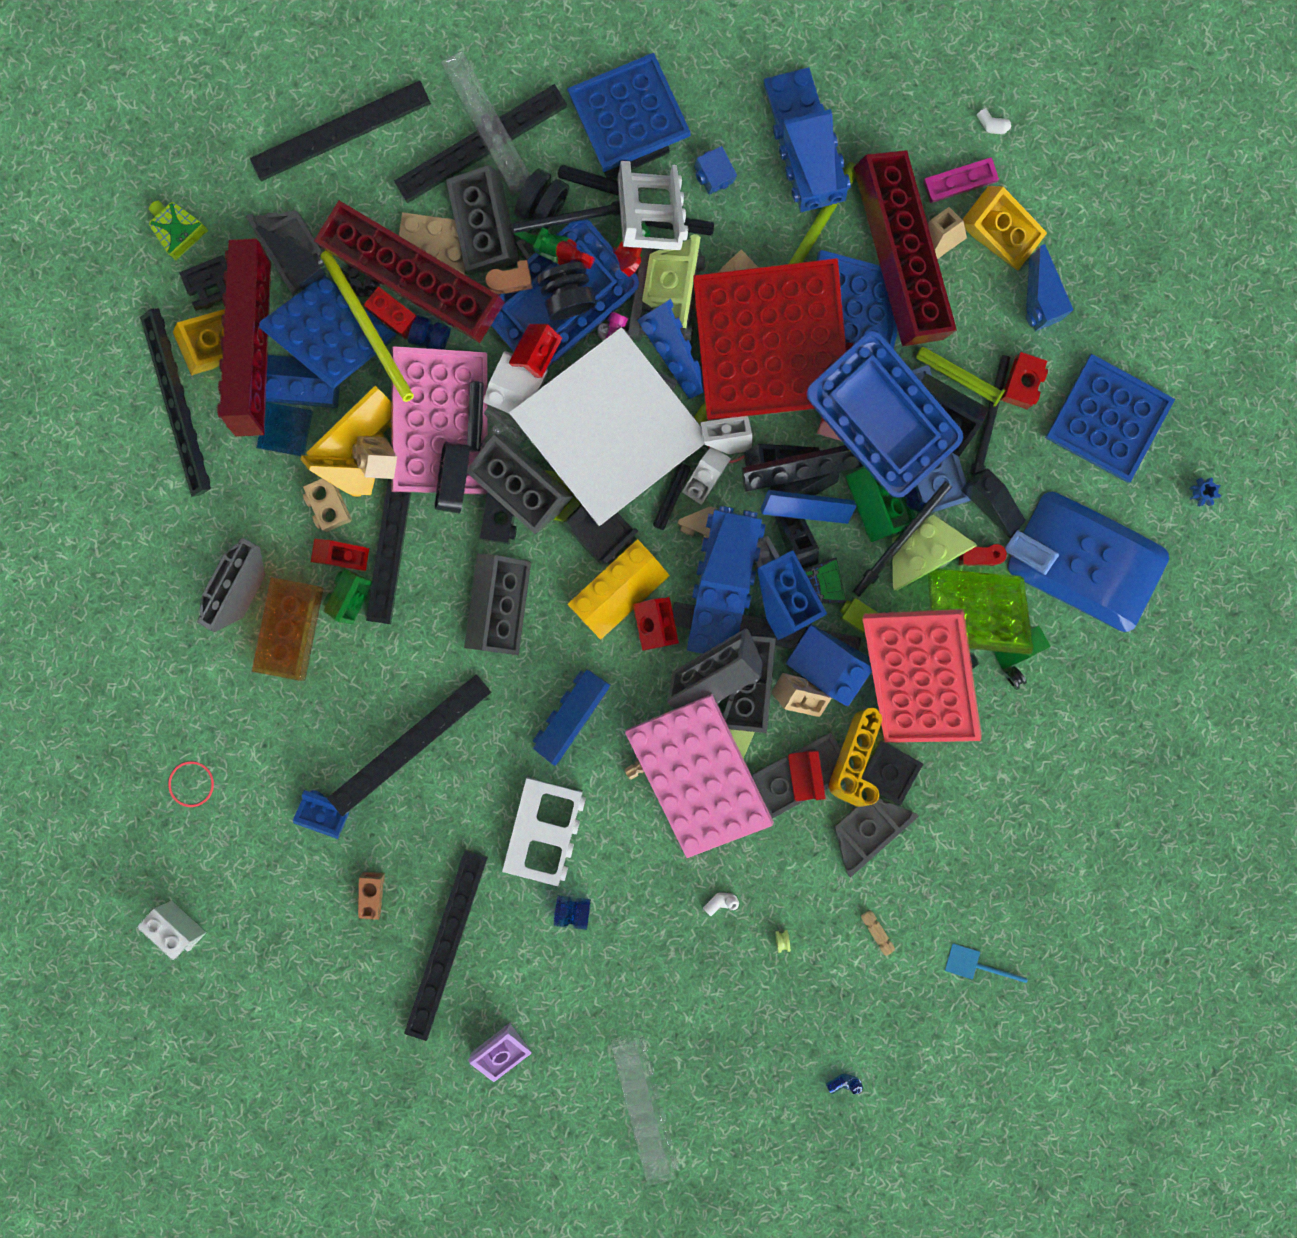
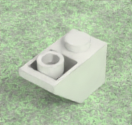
(706, 475)

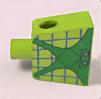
(175, 228)

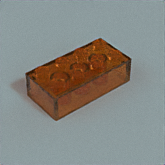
(287, 629)

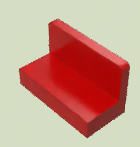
(536, 349)
(806, 776)

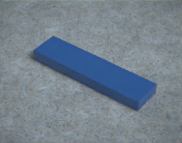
(808, 507)

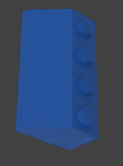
(297, 385)
(571, 716)

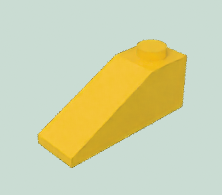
(341, 473)

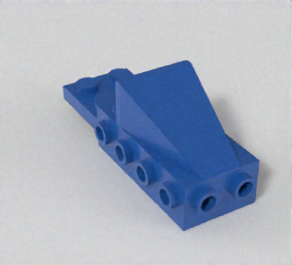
(806, 141)
(724, 576)

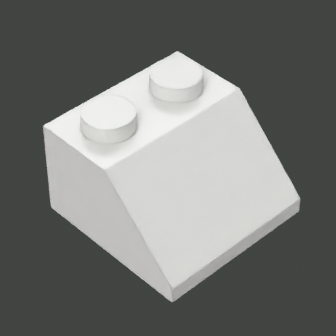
(511, 385)

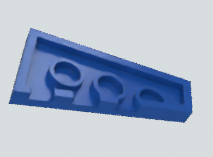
(669, 342)

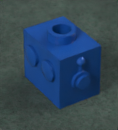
(714, 170)

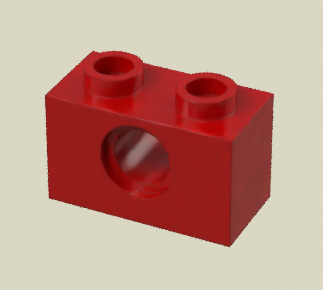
(390, 312)
(1025, 366)
(655, 623)

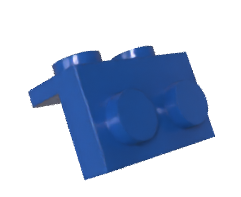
(319, 814)

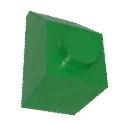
(1040, 643)

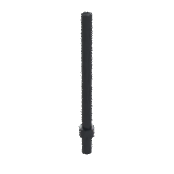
(559, 219)
(990, 418)
(872, 574)

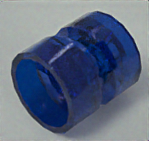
(427, 334)
(572, 912)

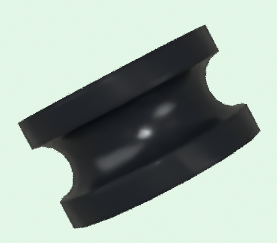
(1015, 678)

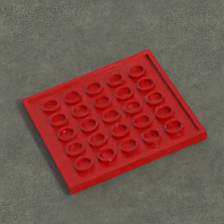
(767, 336)

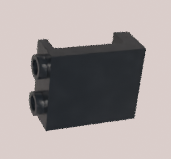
(600, 541)

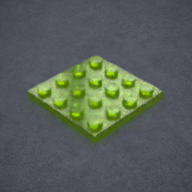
(992, 608)

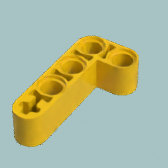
(860, 757)

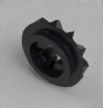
(369, 284)

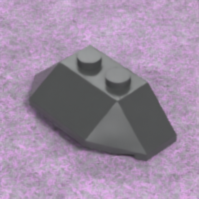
(232, 586)

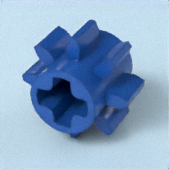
(1201, 486)

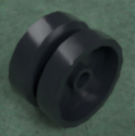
(541, 197)

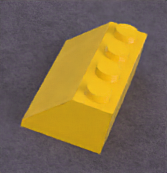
(367, 418)
(617, 588)

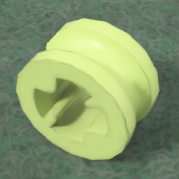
(782, 941)

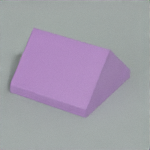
(499, 1053)

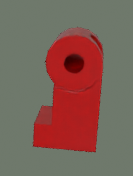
(983, 556)

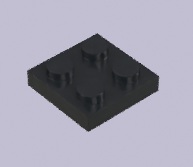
(891, 772)

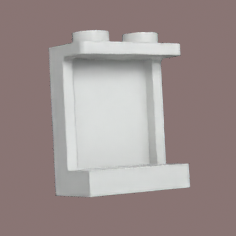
(171, 929)

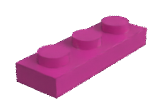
(961, 180)

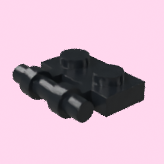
(203, 277)

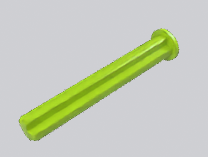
(960, 375)

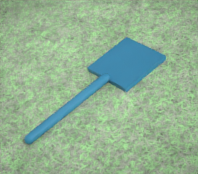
(964, 962)

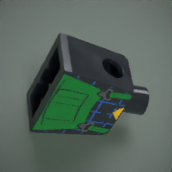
(827, 582)

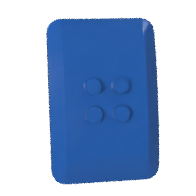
(607, 280)
(884, 414)
(1099, 563)

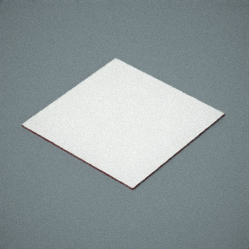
(609, 426)

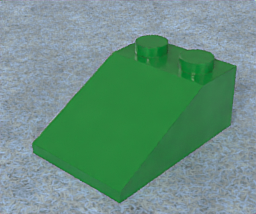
(347, 596)

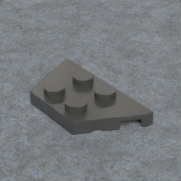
(289, 226)
(868, 831)

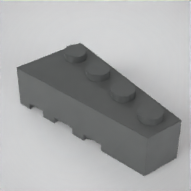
(751, 704)

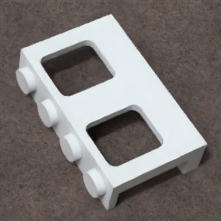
(634, 211)
(529, 828)

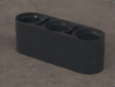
(452, 477)

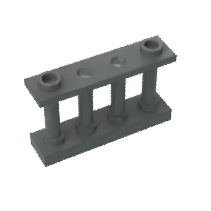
(640, 308)

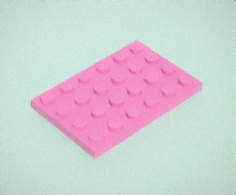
(434, 414)
(699, 776)

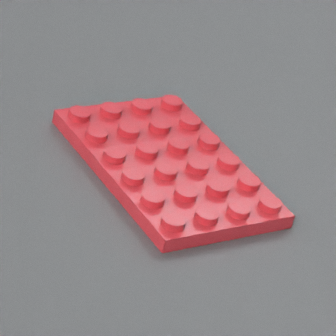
(923, 676)

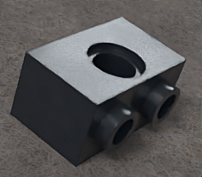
(490, 530)

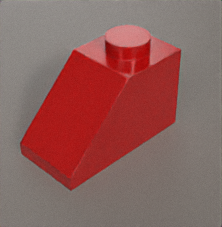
(339, 554)

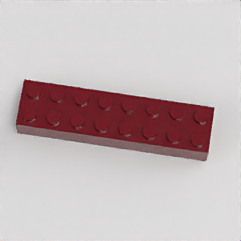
(904, 248)
(409, 271)
(243, 341)

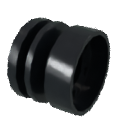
(566, 291)

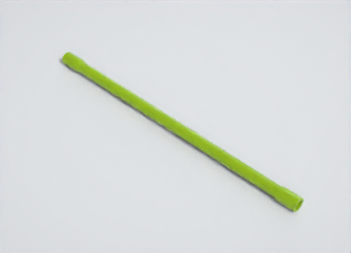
(800, 254)

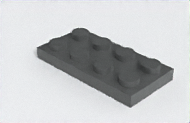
(775, 779)

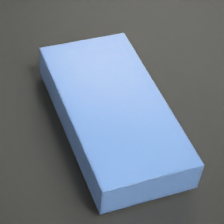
(1031, 552)

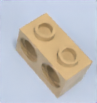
(375, 457)
(332, 501)
(800, 695)

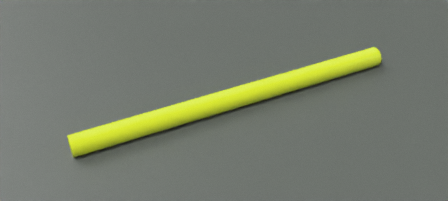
(367, 326)

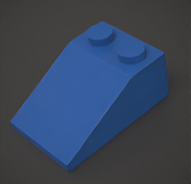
(1045, 292)
(788, 596)
(830, 664)

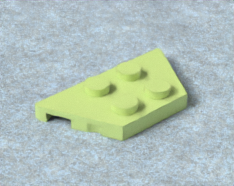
(671, 277)
(926, 550)

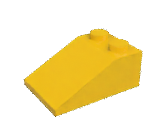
(1003, 226)
(200, 341)

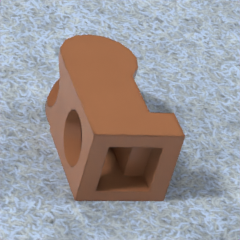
(510, 280)
(370, 895)

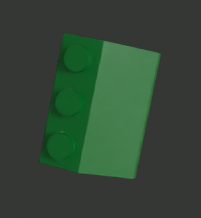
(879, 510)

